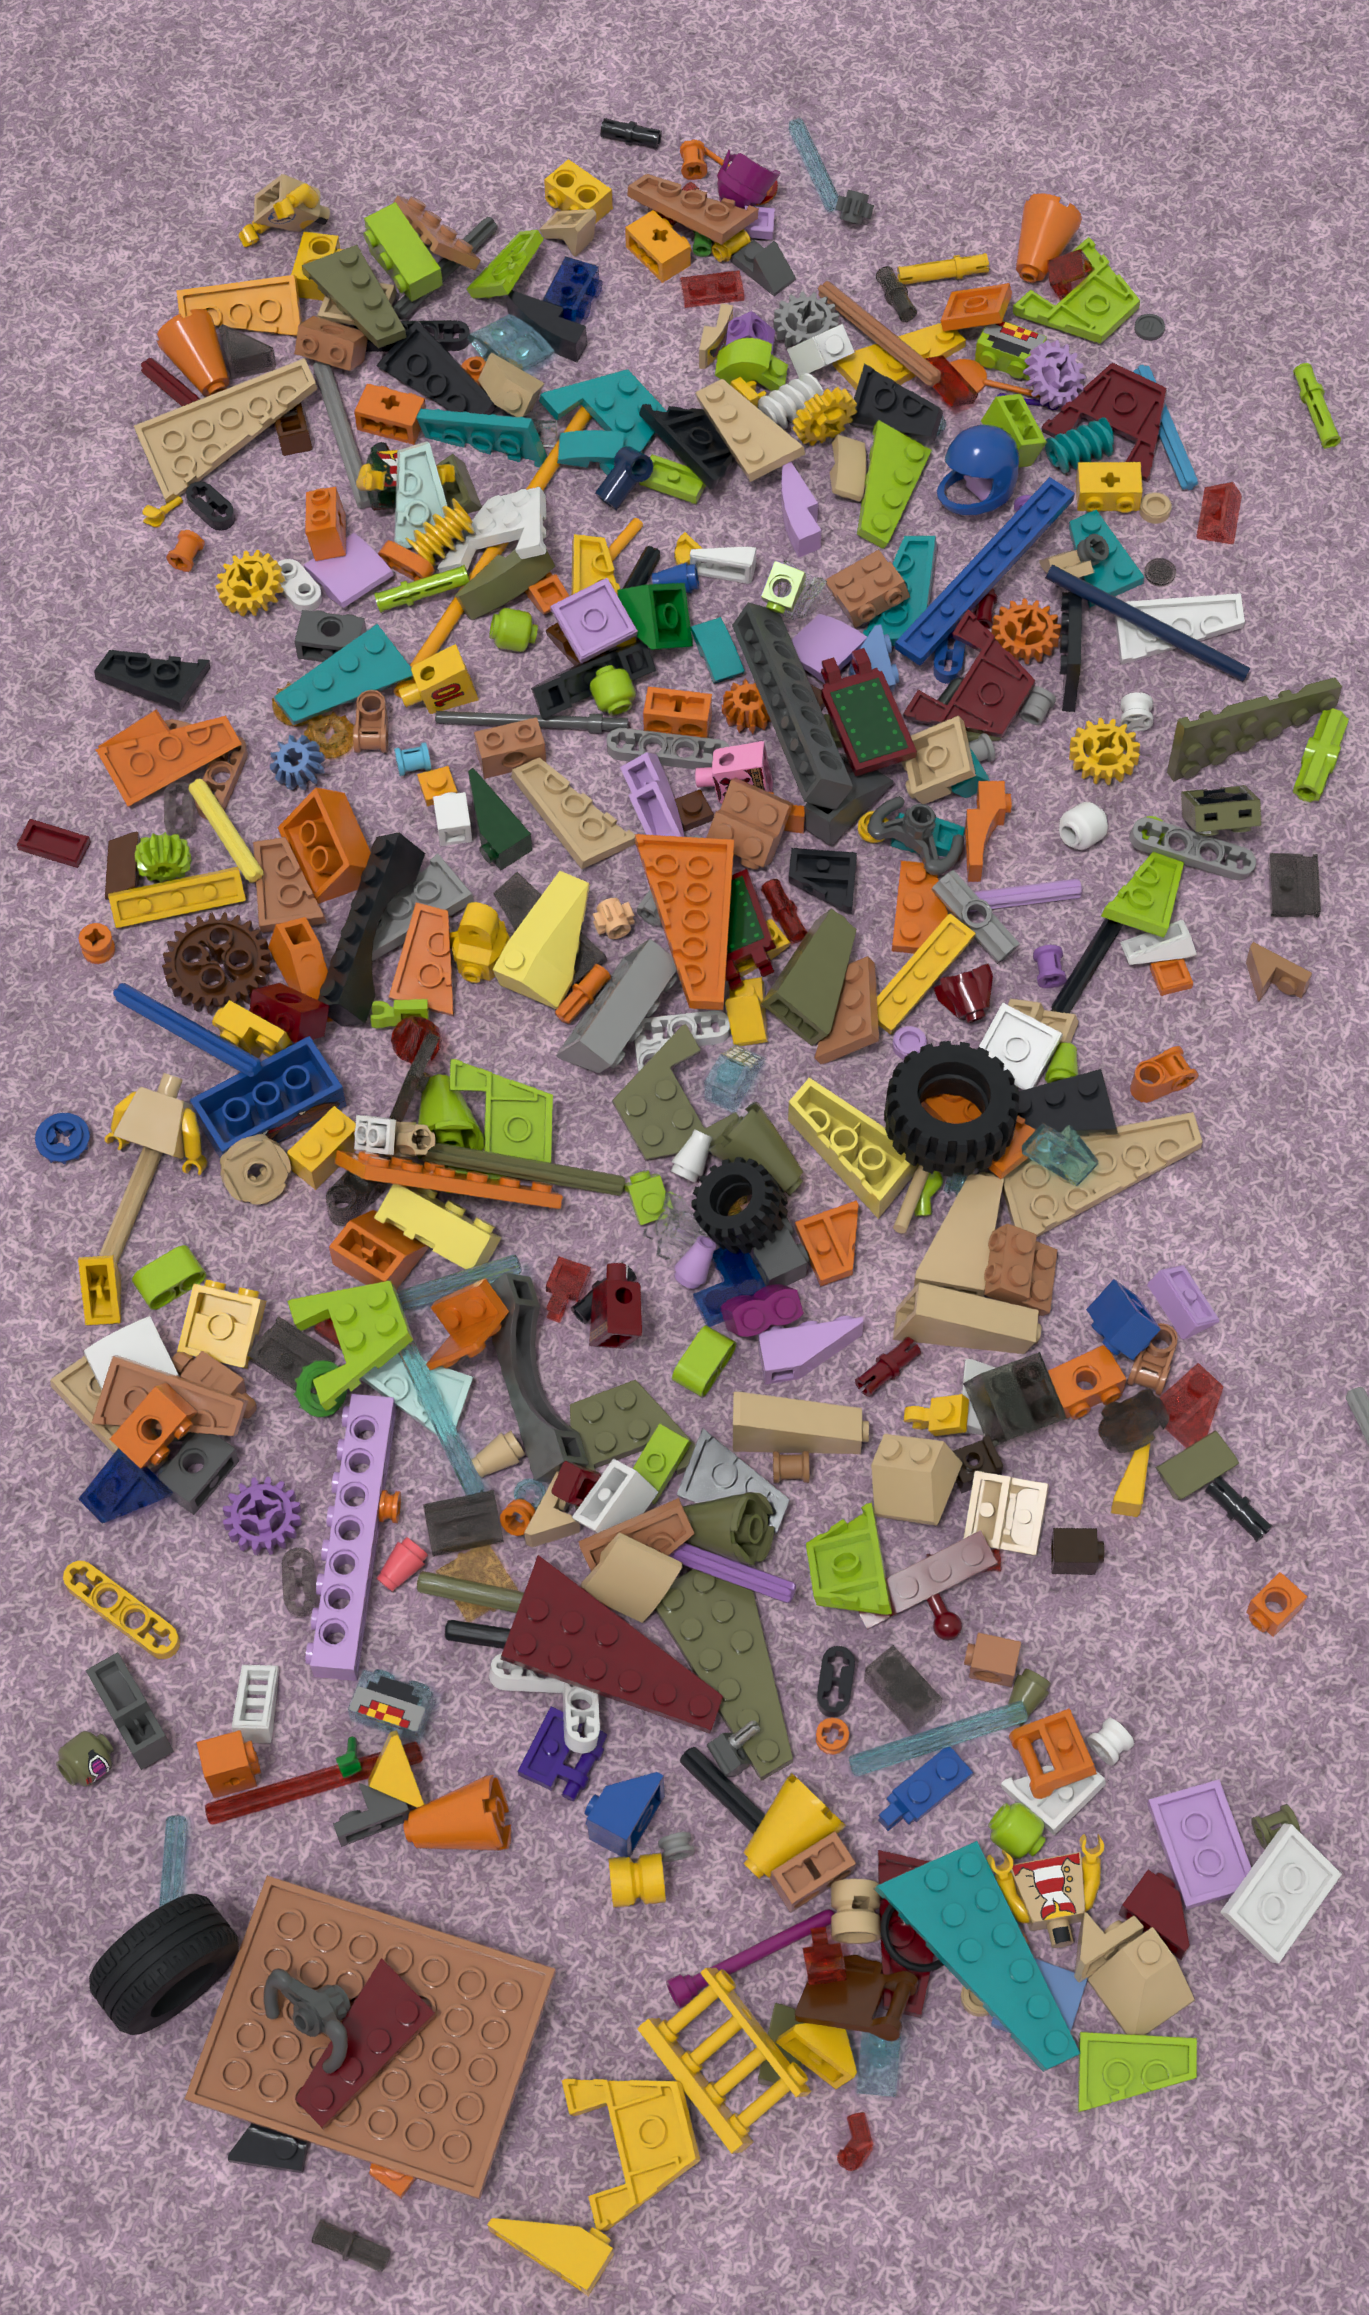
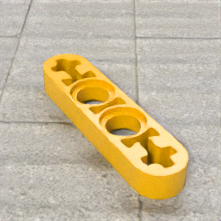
(121, 1609)

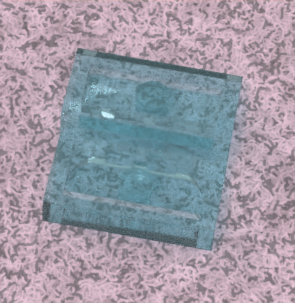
(511, 341)

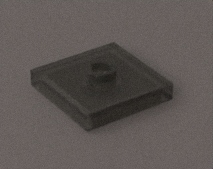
(416, 1078)

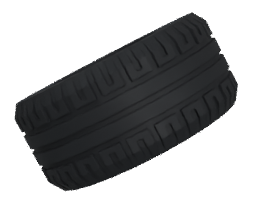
(163, 1964)

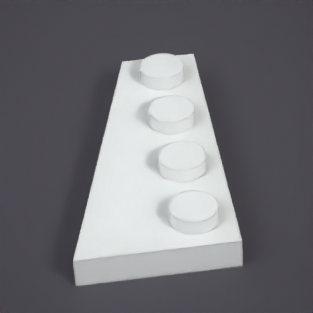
(1195, 616)

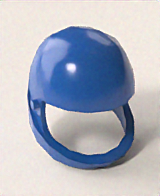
(981, 453)

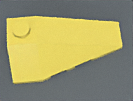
(545, 945)

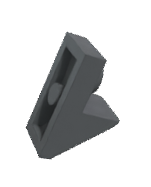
(765, 266)
(381, 1815)

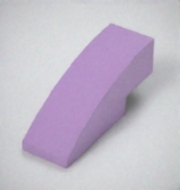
(799, 512)
(652, 796)

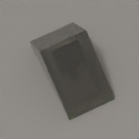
(245, 354)

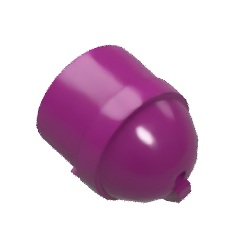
(744, 180)

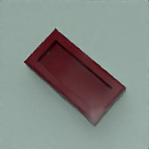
(53, 843)

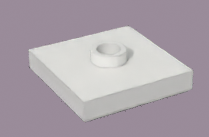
(1021, 1045)

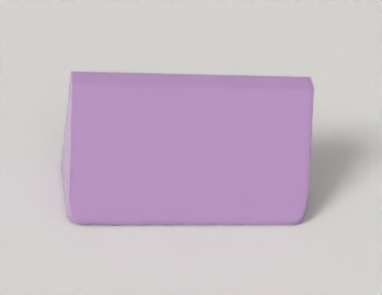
(1182, 1301)

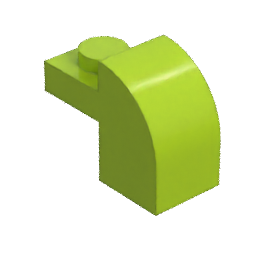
(751, 361)

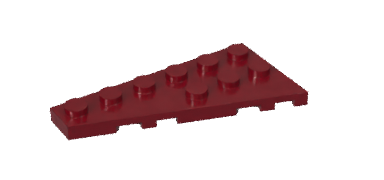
(587, 1645)

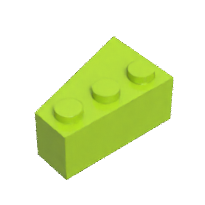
(401, 252)

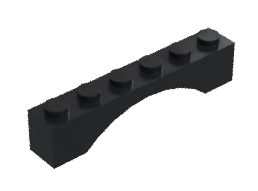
(349, 980)

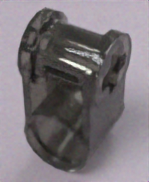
(354, 1191)

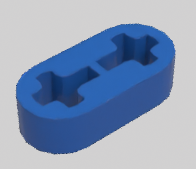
(943, 654)

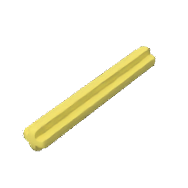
(225, 830)

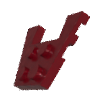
(1127, 402)
(989, 692)

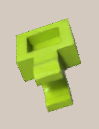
(385, 1015)

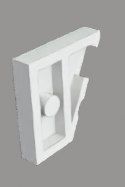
(1061, 1804)

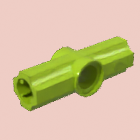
(1320, 755)

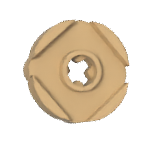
(239, 1159)

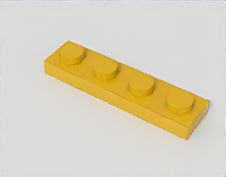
(176, 897)
(922, 972)

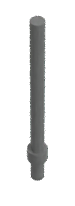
(594, 723)

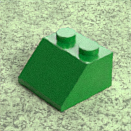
(659, 614)

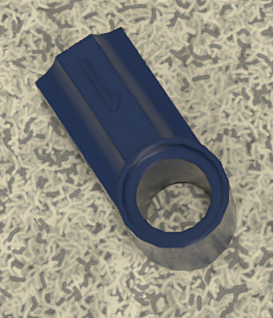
(624, 476)

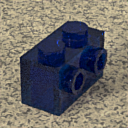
(574, 288)

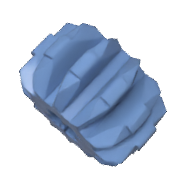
(307, 767)

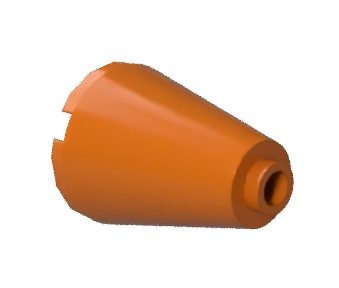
(1044, 234)
(195, 350)
(462, 1819)

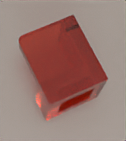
(1067, 269)

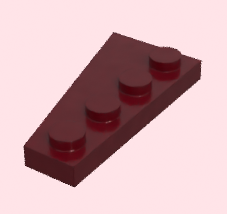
(378, 2029)

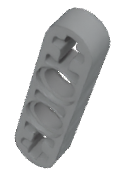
(669, 743)
(1193, 843)

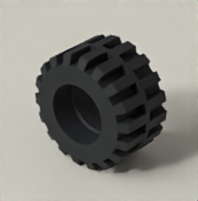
(727, 1185)

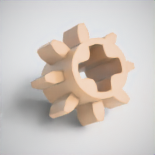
(613, 918)

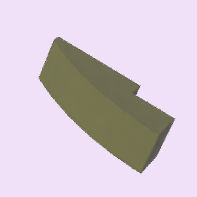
(501, 582)

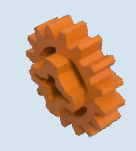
(1026, 630)

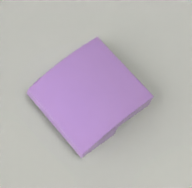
(350, 575)
(826, 639)

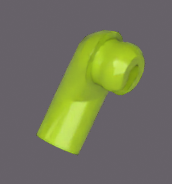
(931, 1186)

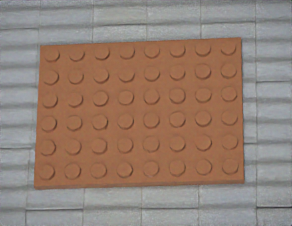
(439, 2100)

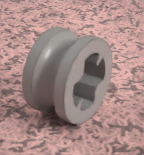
(676, 1846)

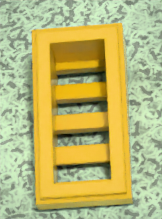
(1130, 1493)

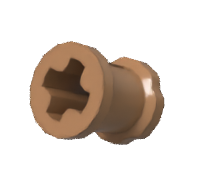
(791, 1467)

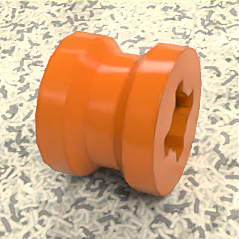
(104, 947)

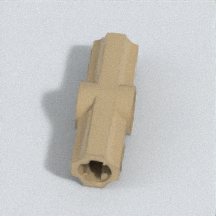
(412, 1139)

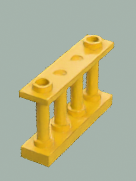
(686, 2066)

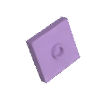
(593, 620)

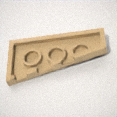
(570, 815)

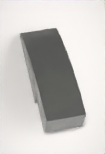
(129, 1711)

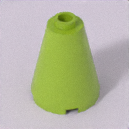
(448, 1115)

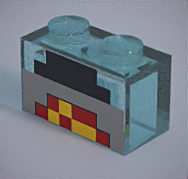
(391, 1704)

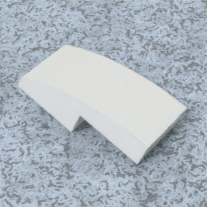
(375, 1134)

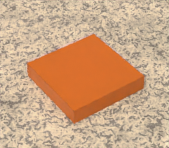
(976, 307)

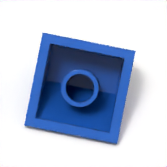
(624, 1812)

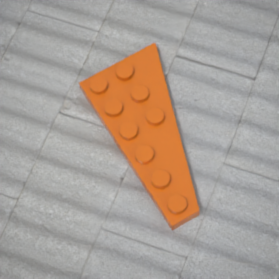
(692, 896)
(437, 1177)

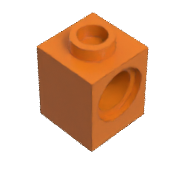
(1284, 1593)

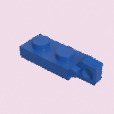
(925, 1788)

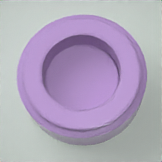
(908, 1040)

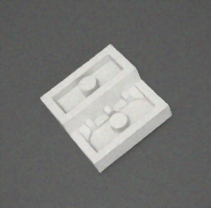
(135, 1342)

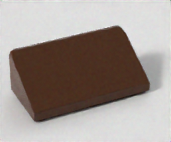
(121, 864)

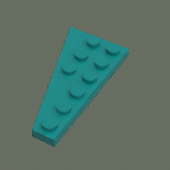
(976, 1937)

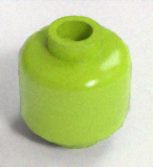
(513, 630)
(612, 690)
(1017, 1830)

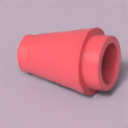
(402, 1564)

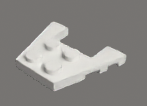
(501, 521)

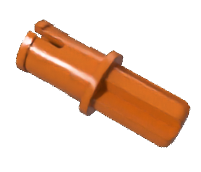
(583, 994)

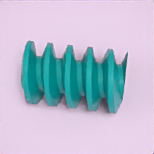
(1080, 444)

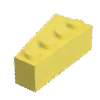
(850, 1145)

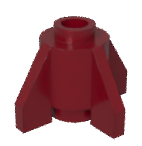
(967, 993)

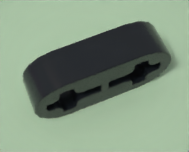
(215, 501)
(827, 1680)

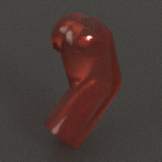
(859, 2146)

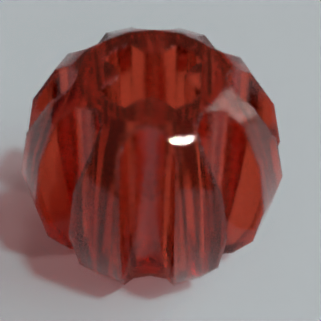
(409, 1036)

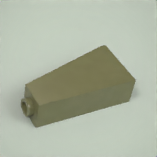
(813, 978)

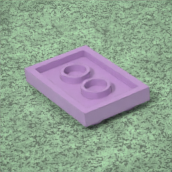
(1200, 1843)

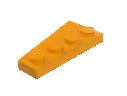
(251, 305)

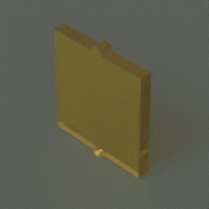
(477, 1566)

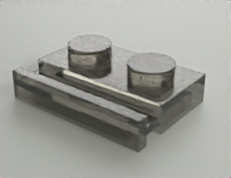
(1294, 885)
(286, 1350)
(463, 1523)

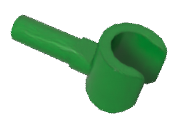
(349, 1762)

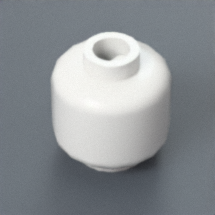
(1083, 826)

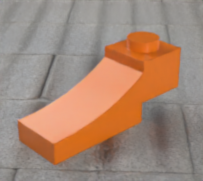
(981, 822)

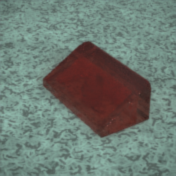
(1219, 513)

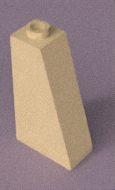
(961, 1244)
(965, 1321)
(796, 1426)

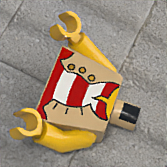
(1051, 1890)

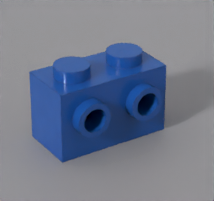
(1122, 1320)

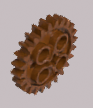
(241, 946)

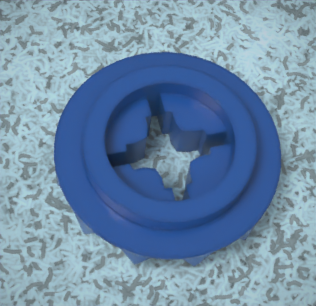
(65, 1124)

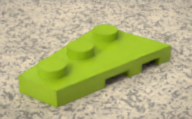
(507, 266)
(1131, 2065)

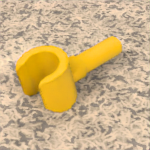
(156, 516)

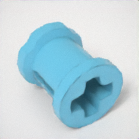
(413, 759)

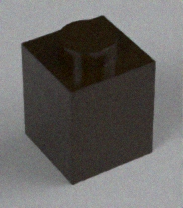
(1076, 1551)

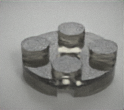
(1132, 1421)

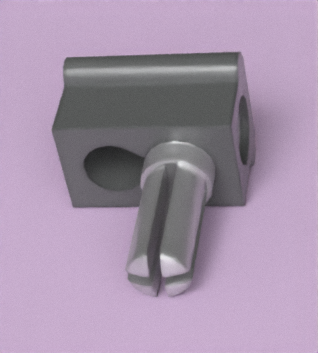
(728, 1749)

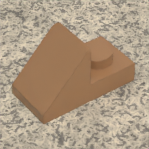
(1268, 968)

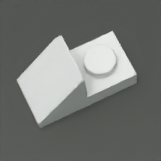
(821, 350)

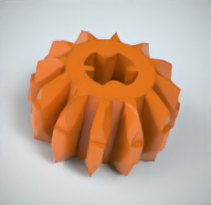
(744, 707)

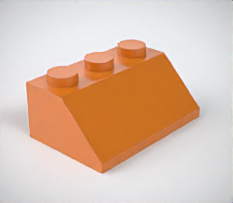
(327, 843)

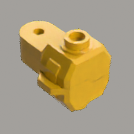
(478, 942)

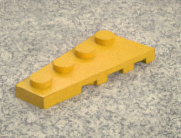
(927, 342)
(592, 564)

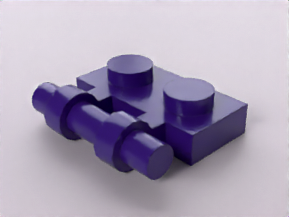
(549, 1753)

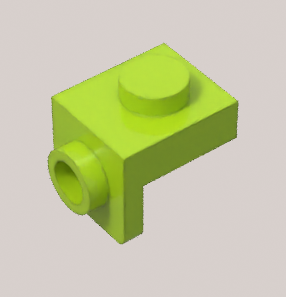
(646, 1196)

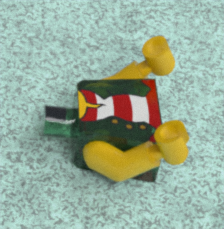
(380, 476)

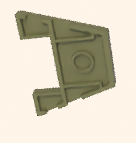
(656, 1105)
(620, 1424)

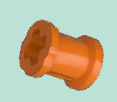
(693, 159)
(185, 550)

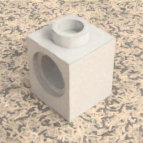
(452, 818)

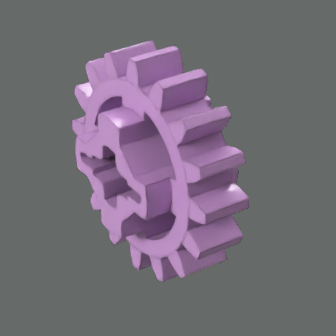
(1054, 374)

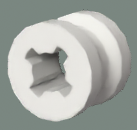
(1137, 711)
(1110, 1741)

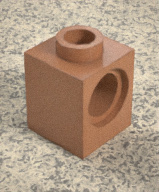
(993, 1659)

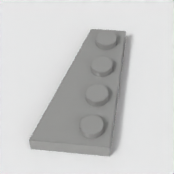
(433, 887)

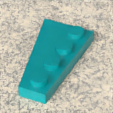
(485, 433)
(916, 566)

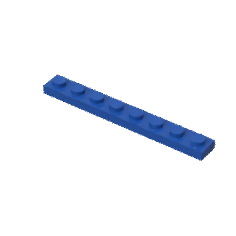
(984, 571)

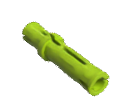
(1312, 396)
(421, 588)

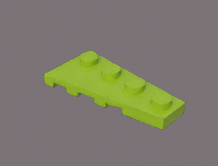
(891, 477)

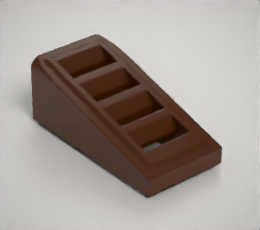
(293, 432)

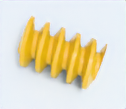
(441, 533)

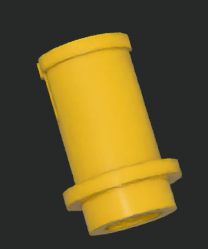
(731, 246)

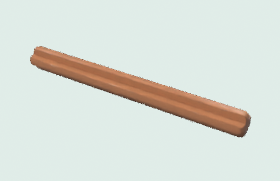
(880, 334)

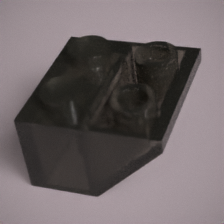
(1015, 1399)

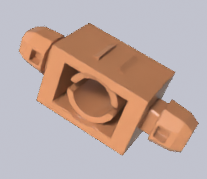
(213, 1374)

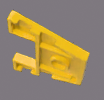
(650, 2135)

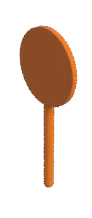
(977, 377)

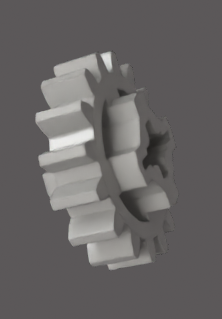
(803, 318)

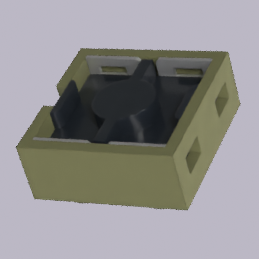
(1221, 809)

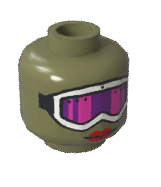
(85, 1758)

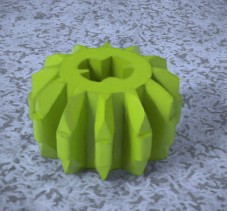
(163, 857)

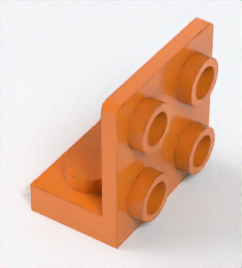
(470, 1319)

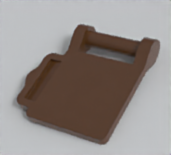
(855, 2001)

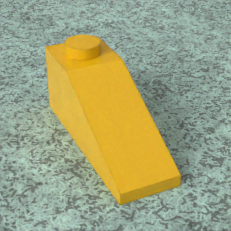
(562, 2249)

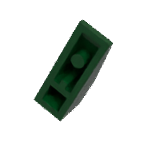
(500, 831)

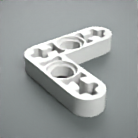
(647, 1049)
(571, 1715)

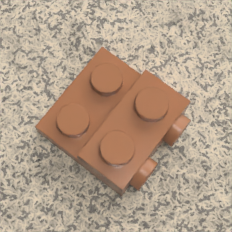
(867, 588)
(753, 821)
(1020, 1269)

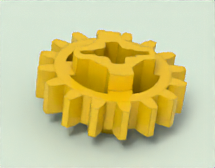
(824, 416)
(265, 579)
(1104, 751)

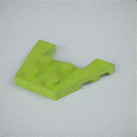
(1091, 308)
(515, 1114)
(368, 1329)

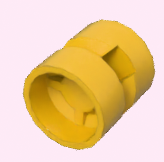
(637, 1880)

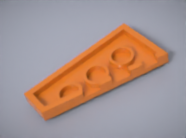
(161, 758)

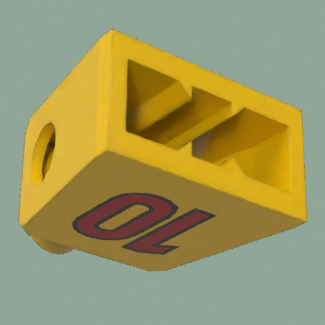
(440, 682)

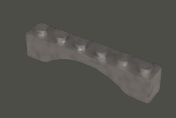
(543, 1432)

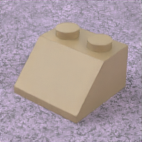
(913, 1478)

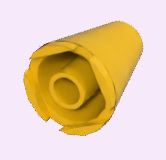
(789, 1827)

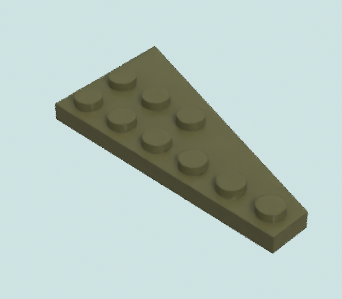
(1243, 724)
(726, 1648)

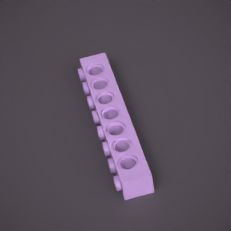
(343, 1659)

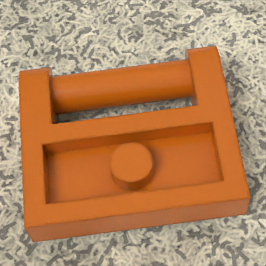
(1064, 1748)

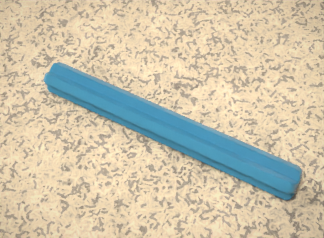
(1172, 442)

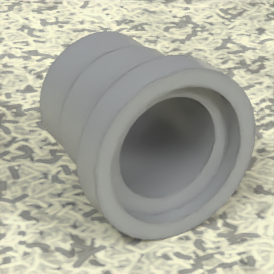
(1037, 705)

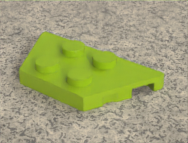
(849, 1566)

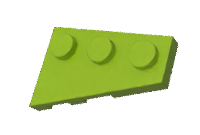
(1149, 896)

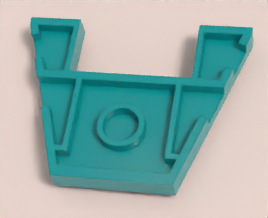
(612, 402)

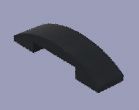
(574, 683)

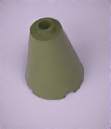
(759, 1140)
(733, 1527)

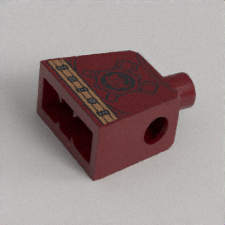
(616, 1310)

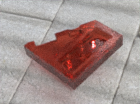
(1192, 1405)

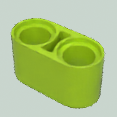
(168, 1277)
(703, 1361)

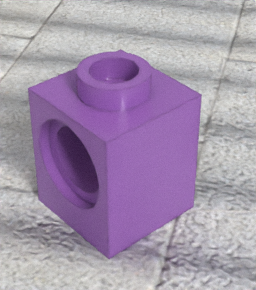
(749, 326)

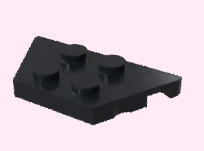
(693, 440)

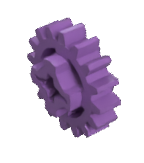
(277, 1511)

